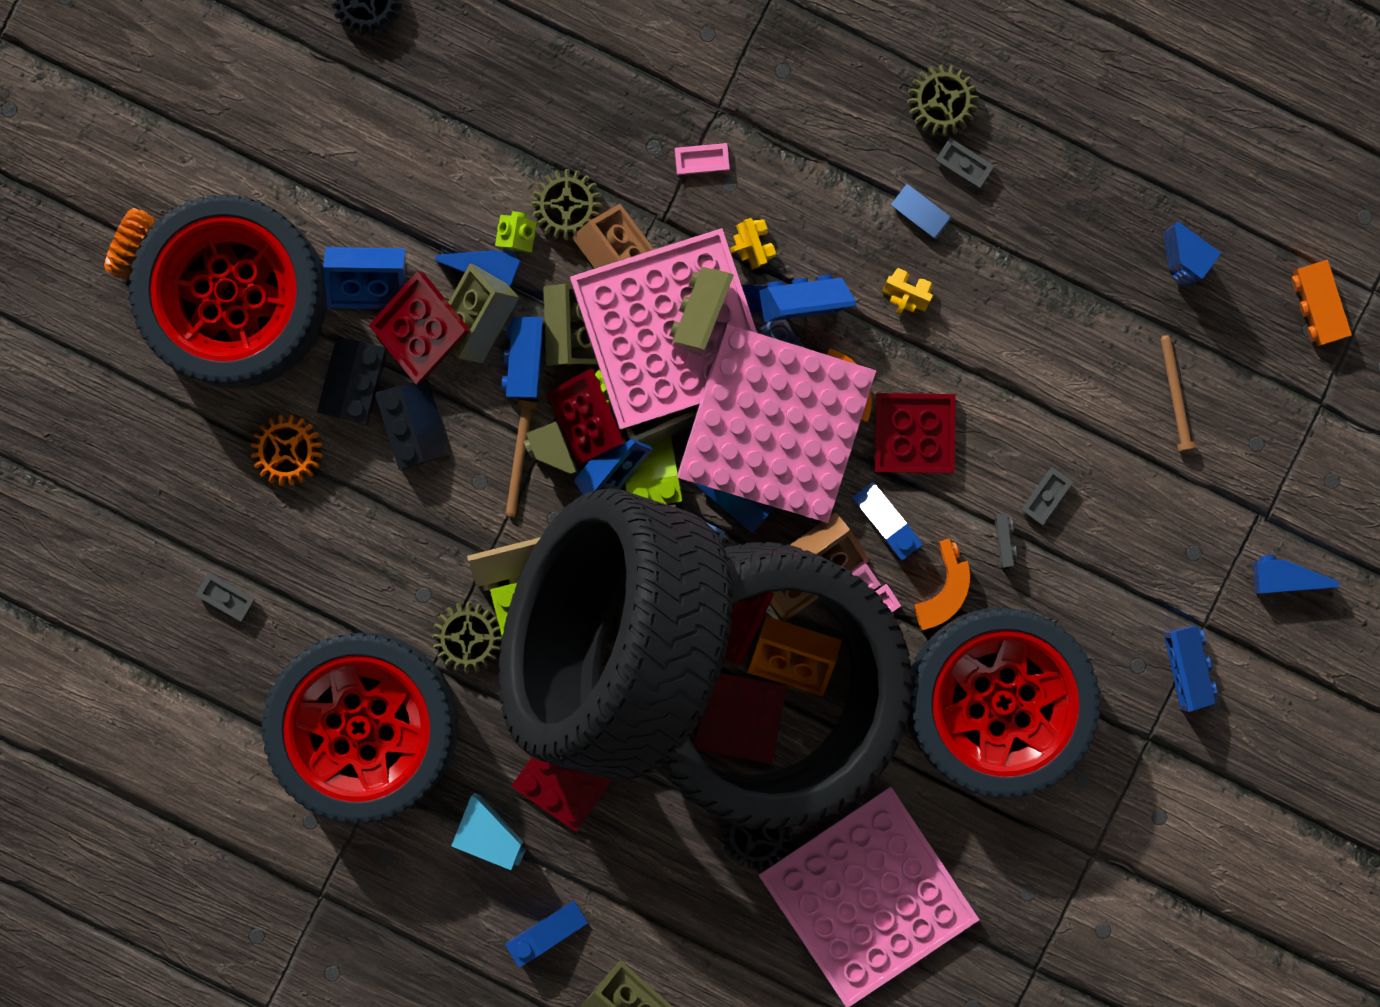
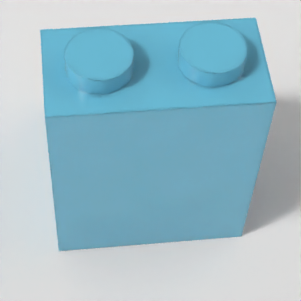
(488, 835)

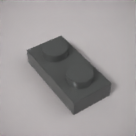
(964, 163)
(1046, 495)
(1004, 528)
(225, 597)

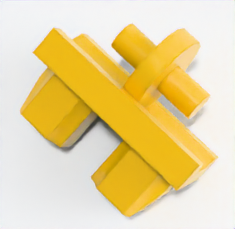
(749, 244)
(906, 295)

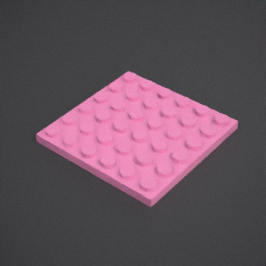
(629, 323)
(776, 423)
(868, 897)

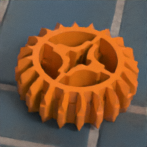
(127, 241)
(303, 466)

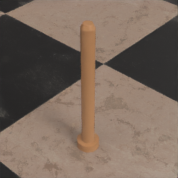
(1176, 395)
(519, 456)

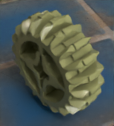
(932, 104)
(554, 204)
(444, 637)

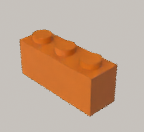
(1321, 303)

